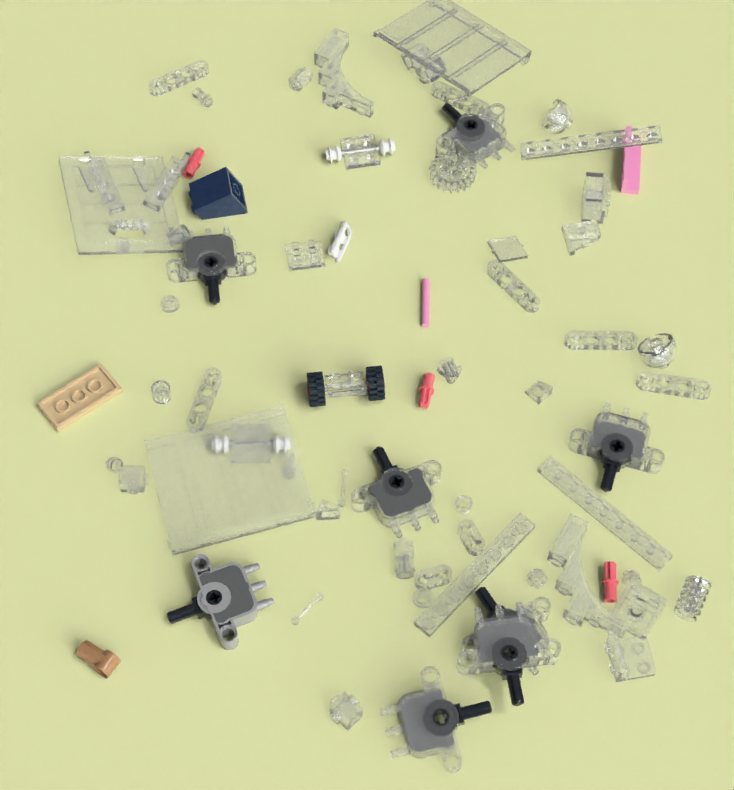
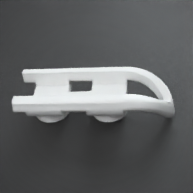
(340, 239)

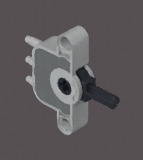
(233, 594)

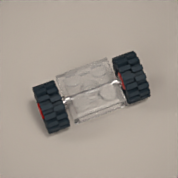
(345, 385)

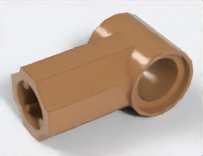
(102, 661)

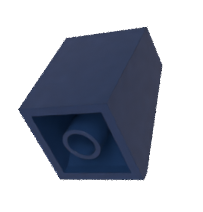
(217, 195)

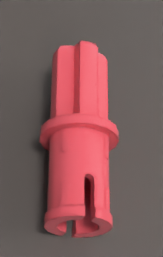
(194, 163)
(426, 390)
(610, 582)

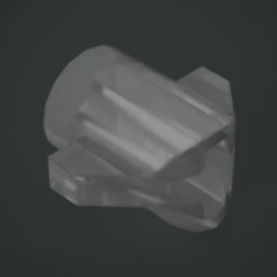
(177, 235)
(449, 369)

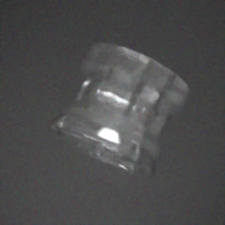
(157, 390)

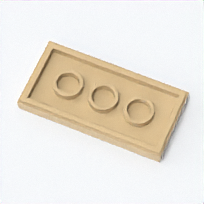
(79, 397)

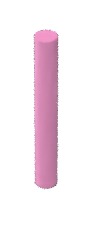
(425, 302)

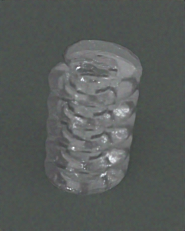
(692, 598)

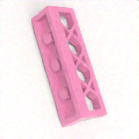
(631, 169)

